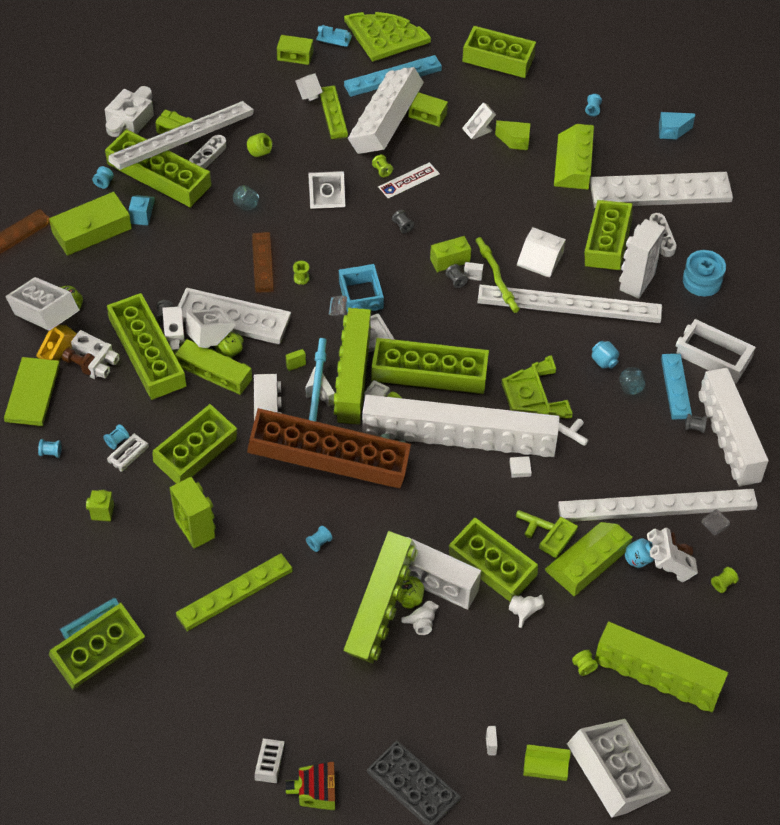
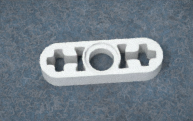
(216, 145)
(671, 244)

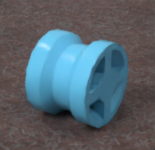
(103, 177)

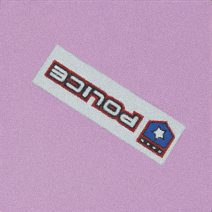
(408, 180)

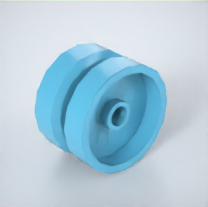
(704, 273)

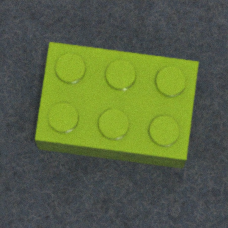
(193, 512)

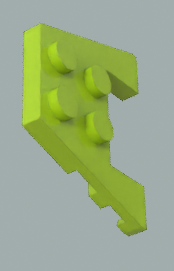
(527, 394)

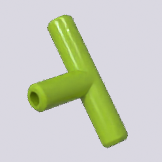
(534, 522)

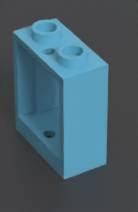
(365, 274)

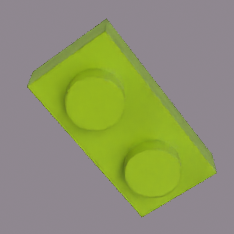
(558, 537)

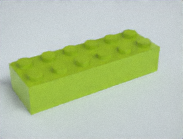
(164, 171)
(146, 346)
(430, 365)
(352, 366)
(381, 597)
(660, 667)

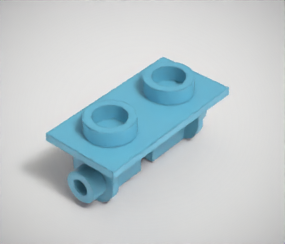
(336, 37)

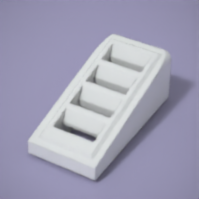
(265, 775)

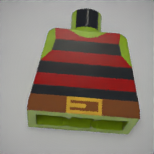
(315, 786)

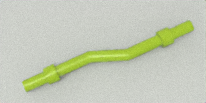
(507, 296)

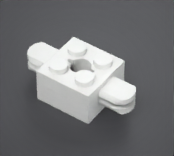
(129, 111)

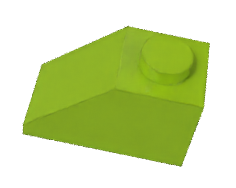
(513, 134)

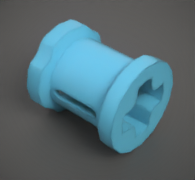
(593, 108)
(116, 436)
(50, 448)
(319, 538)

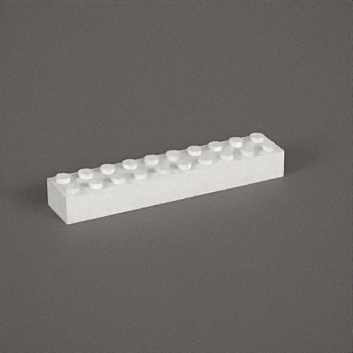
(461, 425)

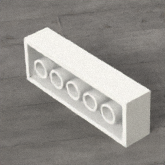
(385, 110)
(733, 427)

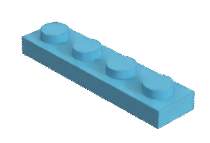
(676, 386)

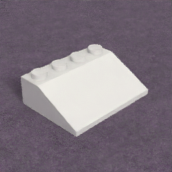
(617, 766)

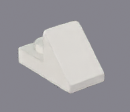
(478, 123)
(326, 390)

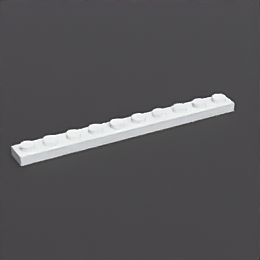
(180, 135)
(574, 304)
(657, 505)

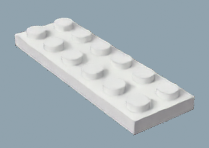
(250, 318)

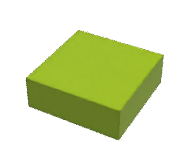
(295, 359)

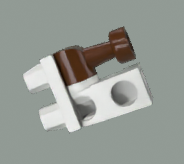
(96, 355)
(671, 554)

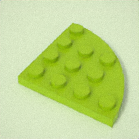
(385, 33)

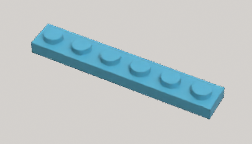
(372, 81)

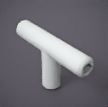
(571, 432)

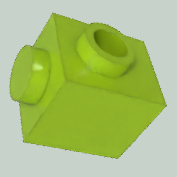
(100, 505)

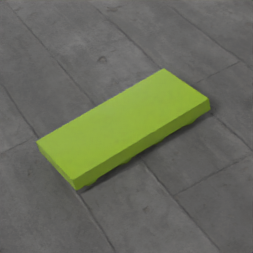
(32, 391)

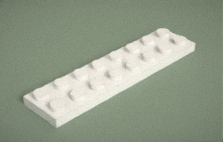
(663, 188)

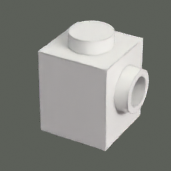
(309, 87)

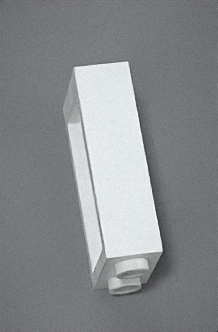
(718, 337)

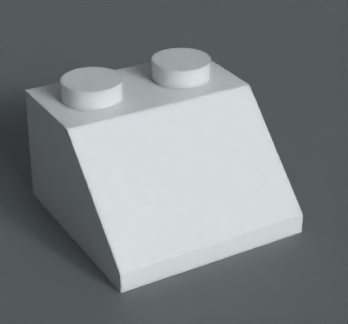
(326, 189)
(541, 252)
(208, 326)

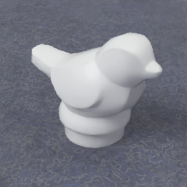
(525, 606)
(422, 618)

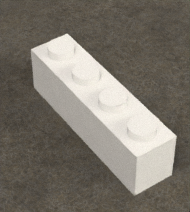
(266, 393)

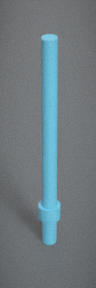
(320, 358)

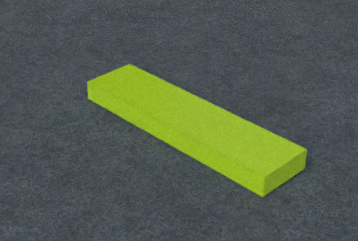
(333, 112)

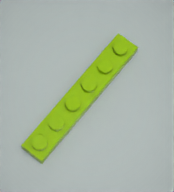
(233, 592)

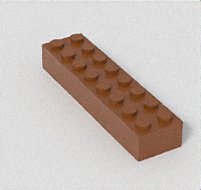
(329, 448)

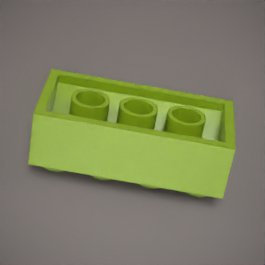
(574, 157)
(589, 557)

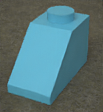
(675, 124)
(141, 209)

